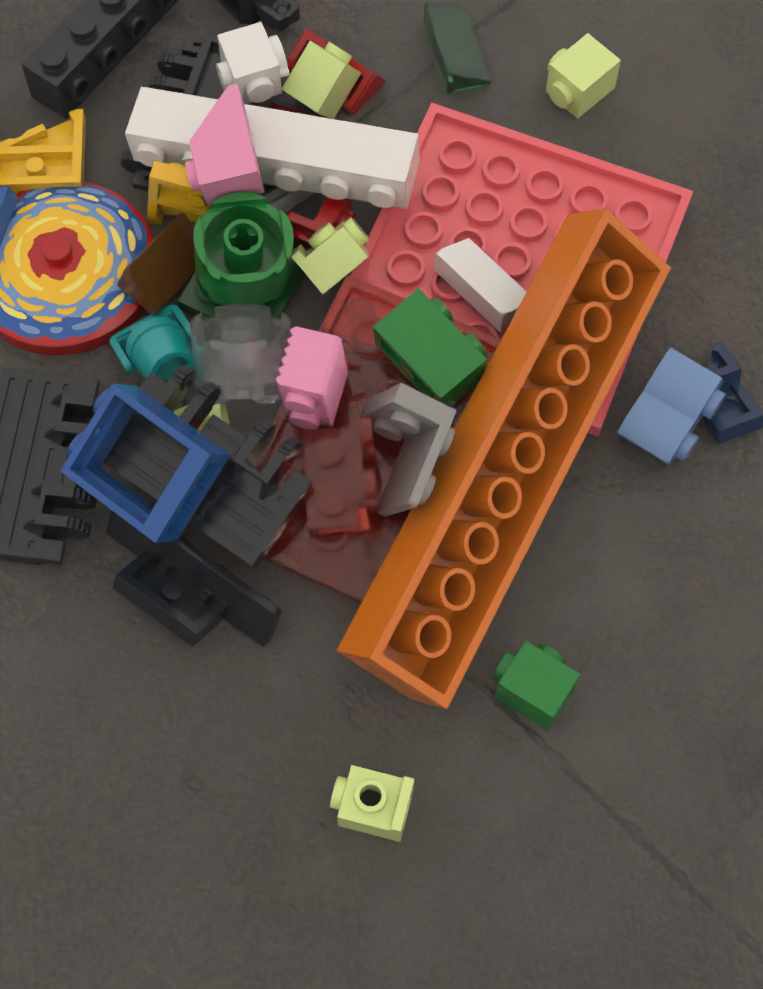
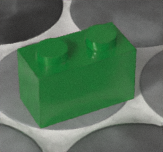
(430, 348)

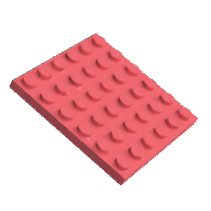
(511, 202)

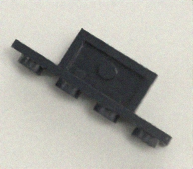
(188, 588)

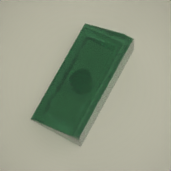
(455, 48)

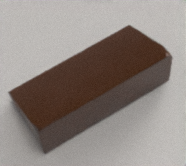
(161, 266)

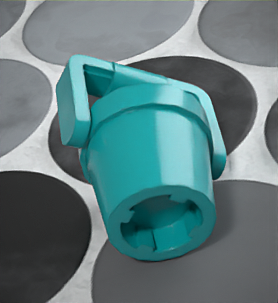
(155, 344)

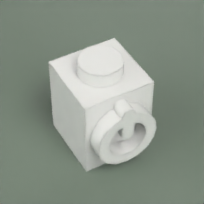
(252, 62)

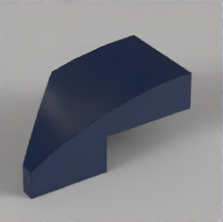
(738, 410)

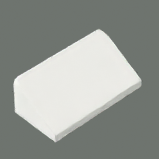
(480, 282)

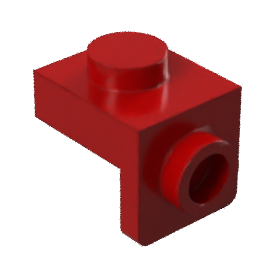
(331, 211)

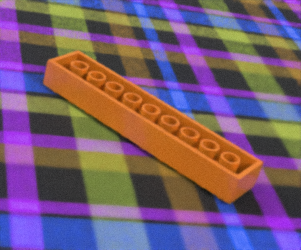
(506, 460)

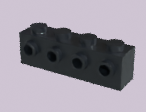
(87, 49)

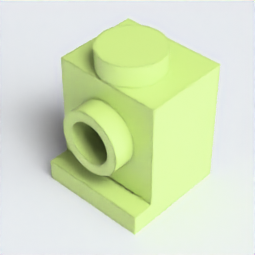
(332, 253)
(385, 818)

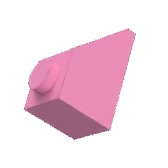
(224, 151)

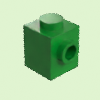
(535, 683)

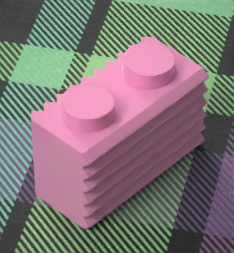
(312, 378)

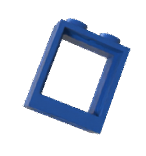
(184, 491)

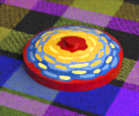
(65, 266)

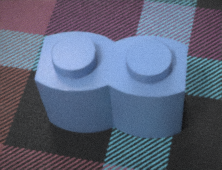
(672, 407)

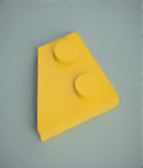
(45, 156)
(171, 194)

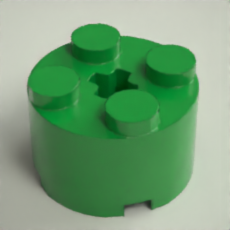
(243, 249)

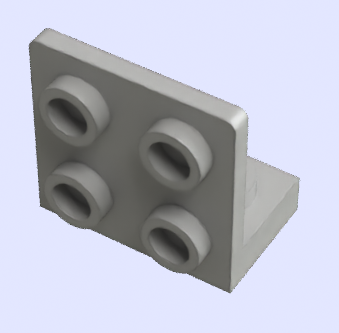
(427, 434)

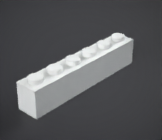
(290, 148)

